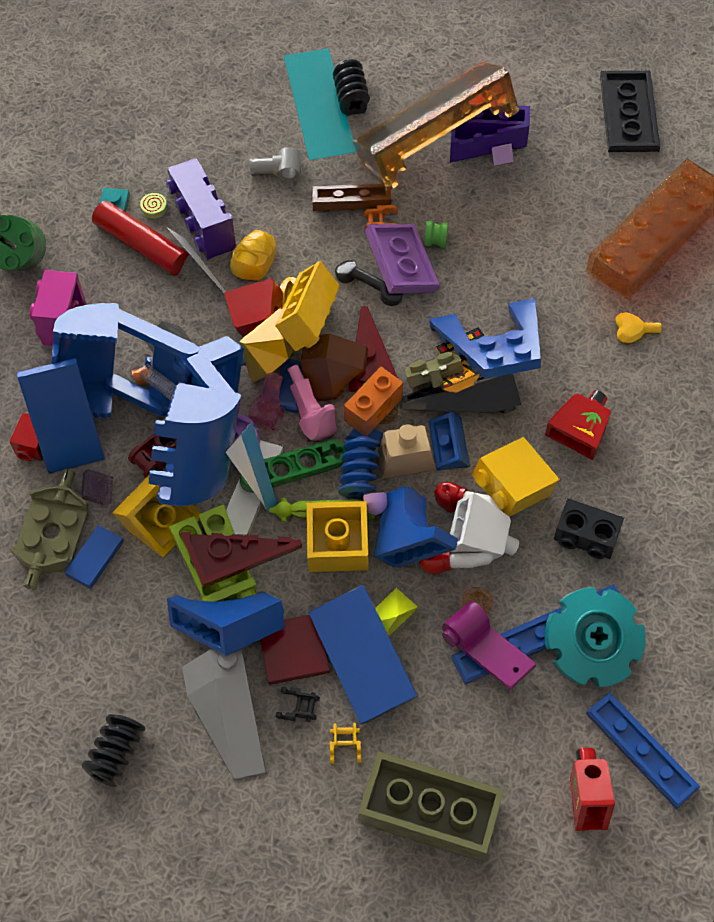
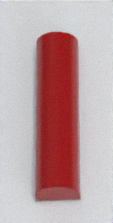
(140, 237)

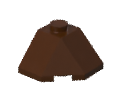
(332, 365)

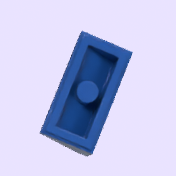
(449, 442)

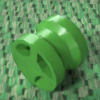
(436, 234)

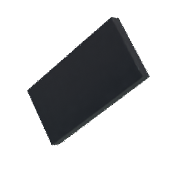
(629, 111)

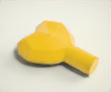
(633, 328)

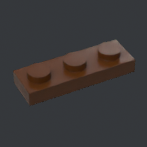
(350, 197)

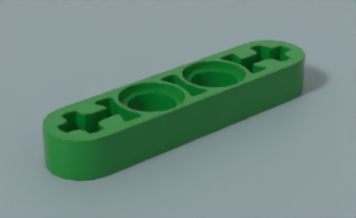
(295, 469)

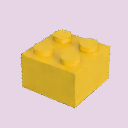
(337, 536)

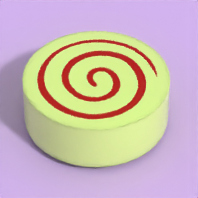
(153, 205)

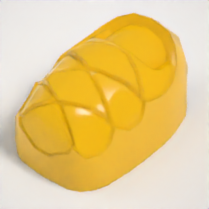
(253, 256)

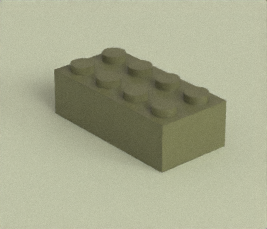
(430, 806)

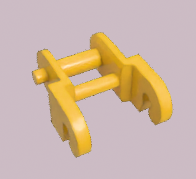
(347, 730)

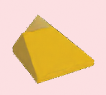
(265, 348)

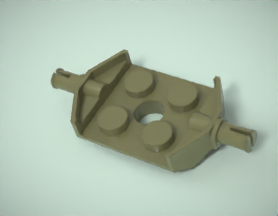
(49, 508)

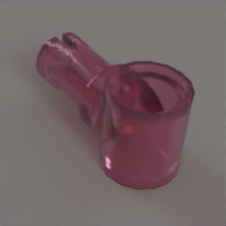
(266, 408)

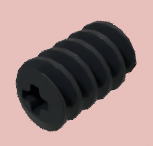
(351, 87)
(111, 748)

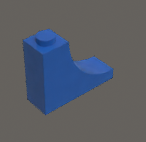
(405, 533)
(229, 623)

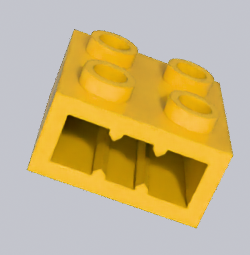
(515, 476)

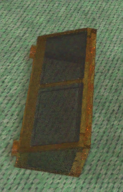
(432, 117)

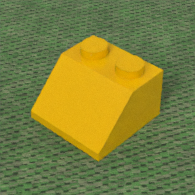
(150, 519)

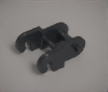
(311, 698)

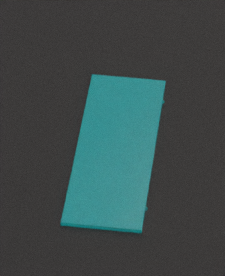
(317, 104)

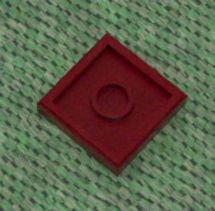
(294, 652)

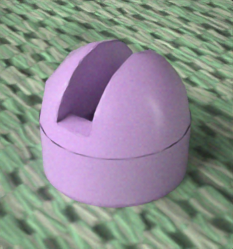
(376, 502)

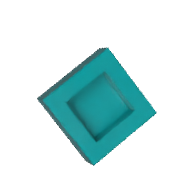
(116, 196)

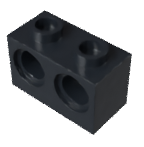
(591, 522)

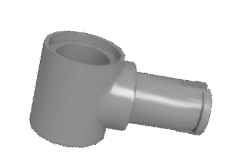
(284, 165)

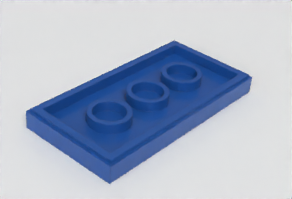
(61, 415)
(362, 654)

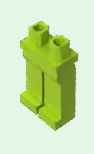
(213, 521)

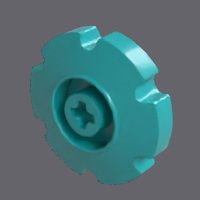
(583, 657)

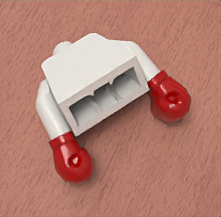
(477, 524)

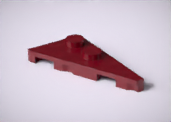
(377, 355)
(223, 556)

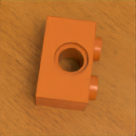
(373, 401)

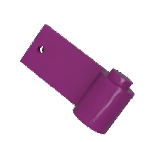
(472, 634)

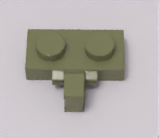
(434, 370)

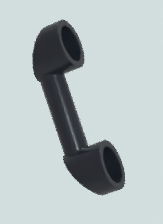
(348, 272)

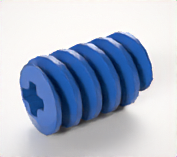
(357, 466)

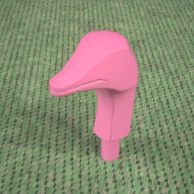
(315, 421)

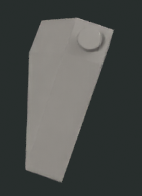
(223, 702)

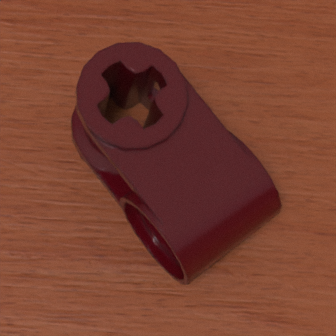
(144, 460)

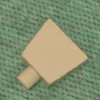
(405, 451)

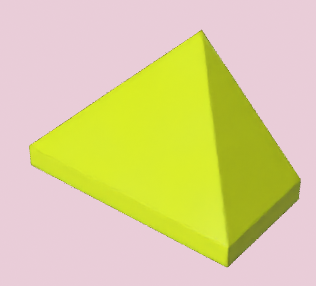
(395, 610)

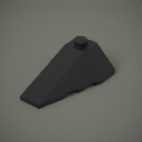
(485, 396)

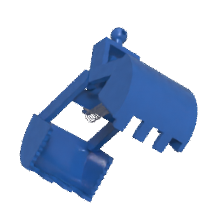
(198, 411)

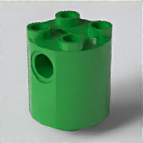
(27, 237)

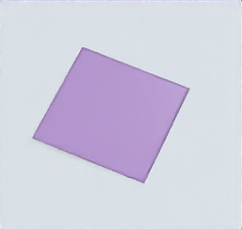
(502, 154)

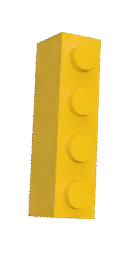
(307, 306)

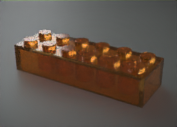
(654, 230)

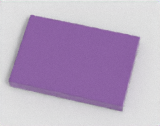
(402, 258)

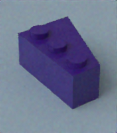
(488, 130)

